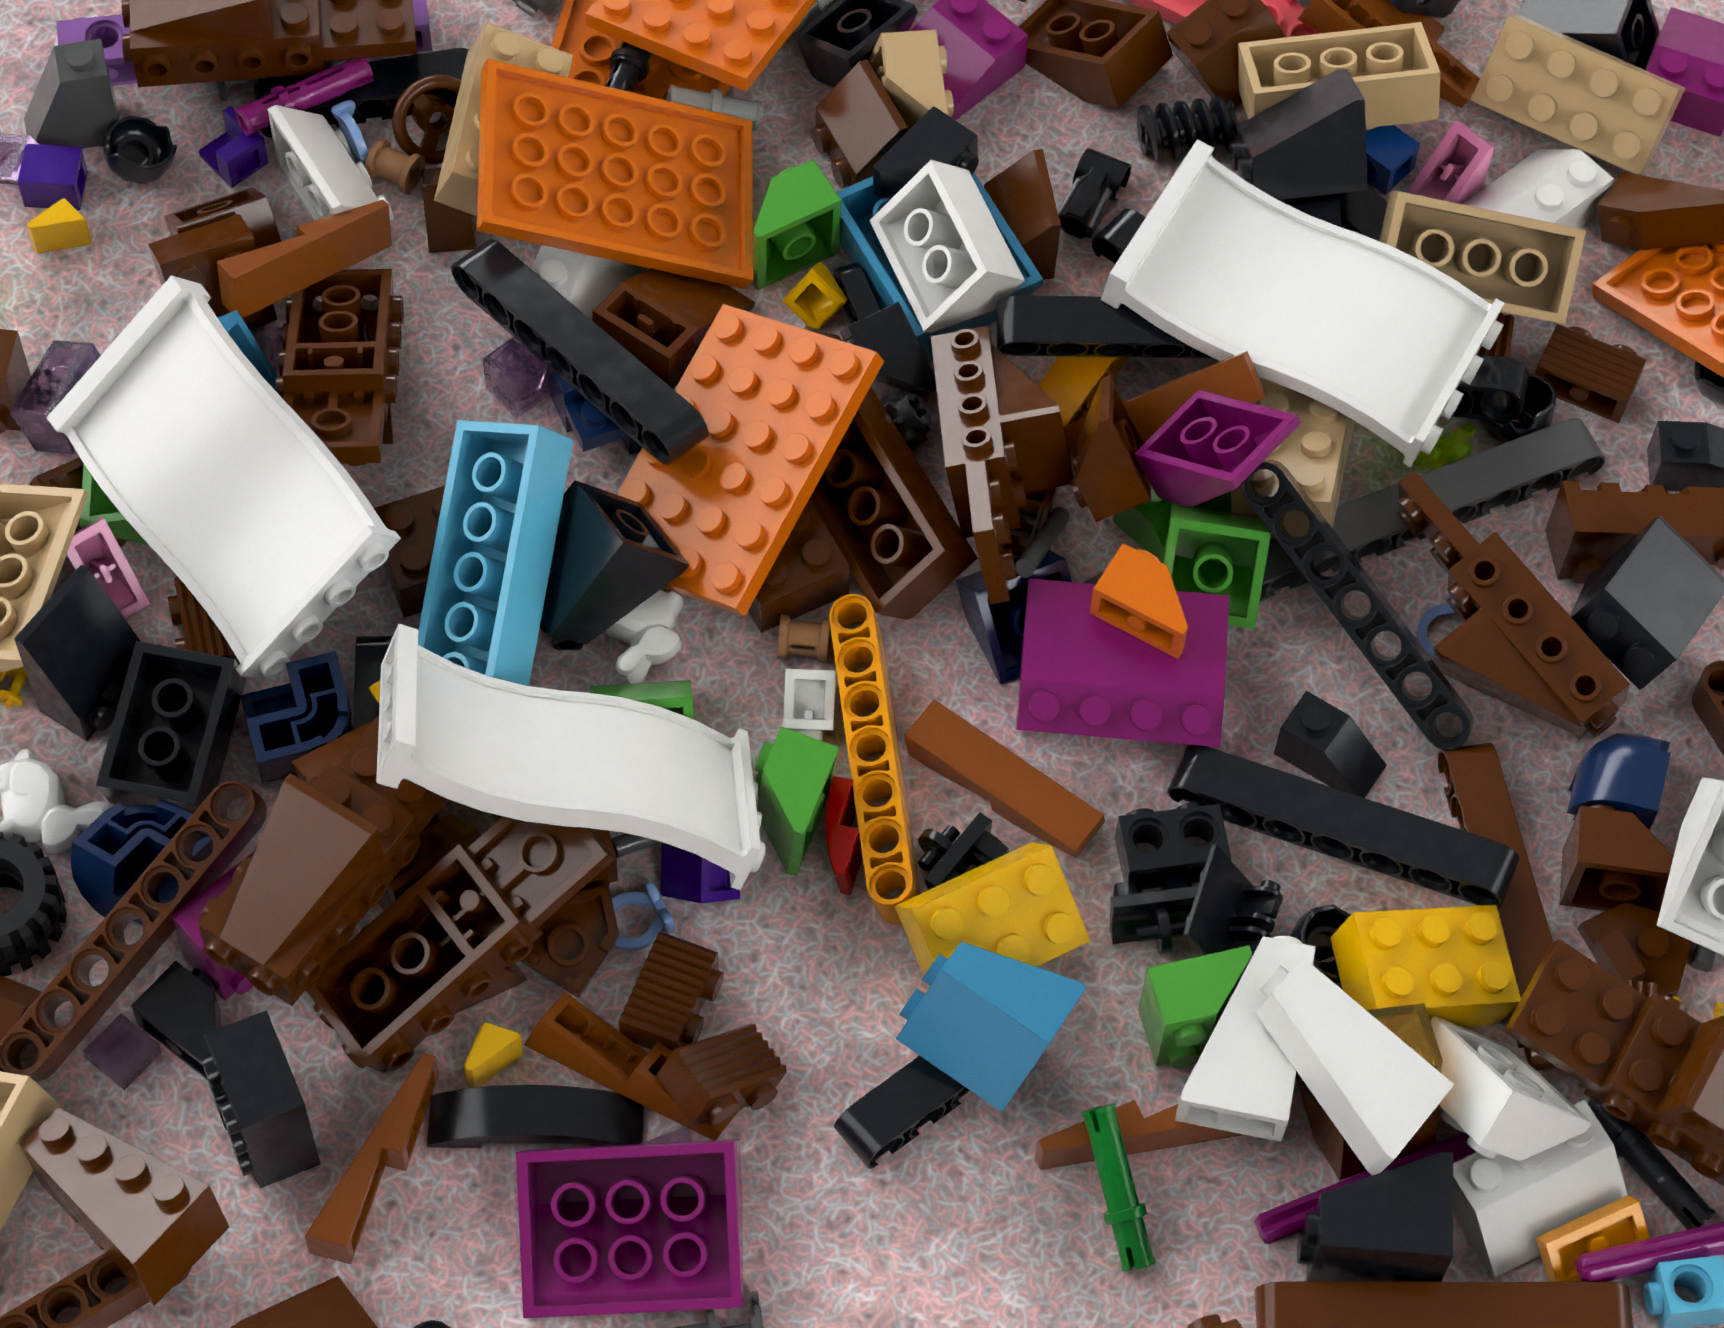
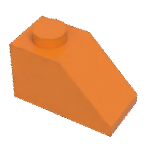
(1141, 600)

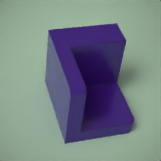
(234, 153)
(52, 174)
(693, 877)

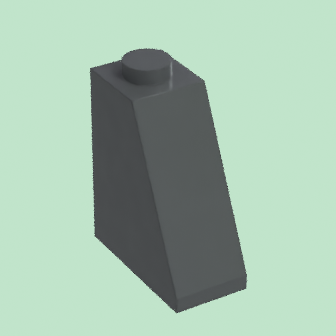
(73, 98)

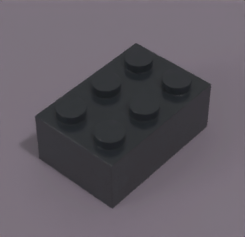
(170, 727)
(259, 1100)

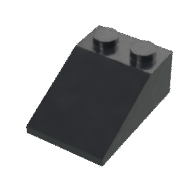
(77, 655)

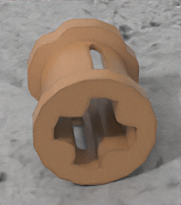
(394, 166)
(803, 639)

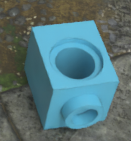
(1702, 1277)

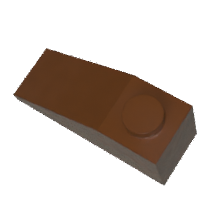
(1660, 213)

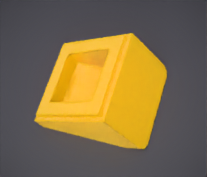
(58, 228)
(816, 297)
(491, 1053)

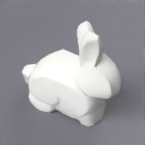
(649, 633)
(36, 805)

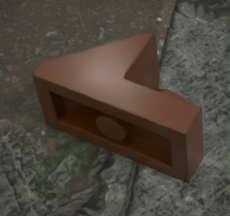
(445, 226)

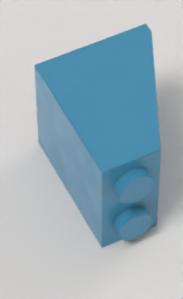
(986, 1019)

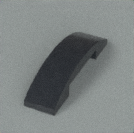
(533, 1116)

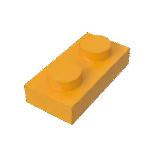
(1601, 1229)

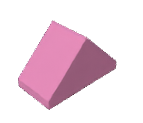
(1455, 167)
(101, 554)

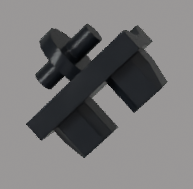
(973, 846)
(1151, 914)

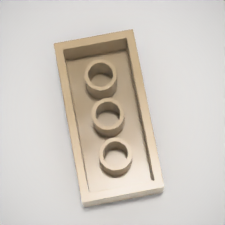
(1387, 64)
(1577, 94)
(460, 164)
(1490, 252)
(1311, 453)

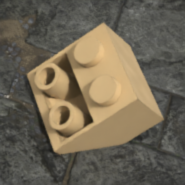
(912, 72)

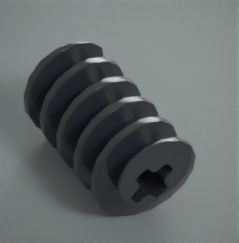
(1185, 125)

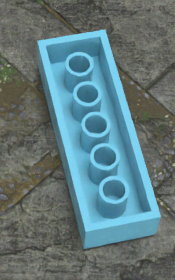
(495, 547)

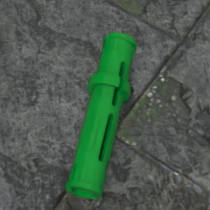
(1118, 1188)

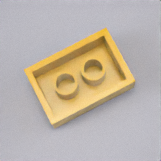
(1004, 906)
(1430, 956)

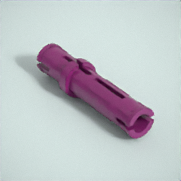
(306, 93)

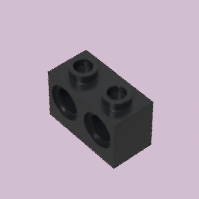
(1168, 834)

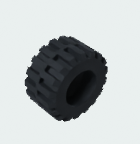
(38, 912)

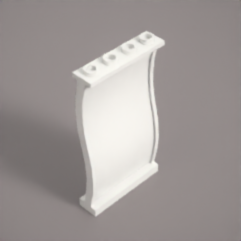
(1306, 302)
(222, 479)
(567, 757)

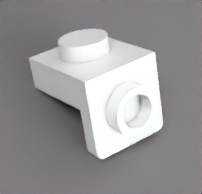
(809, 701)

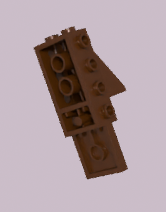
(258, 38)
(344, 361)
(997, 445)
(1513, 631)
(315, 871)
(452, 938)
(1631, 1052)

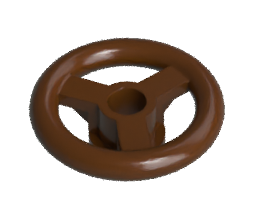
(424, 107)

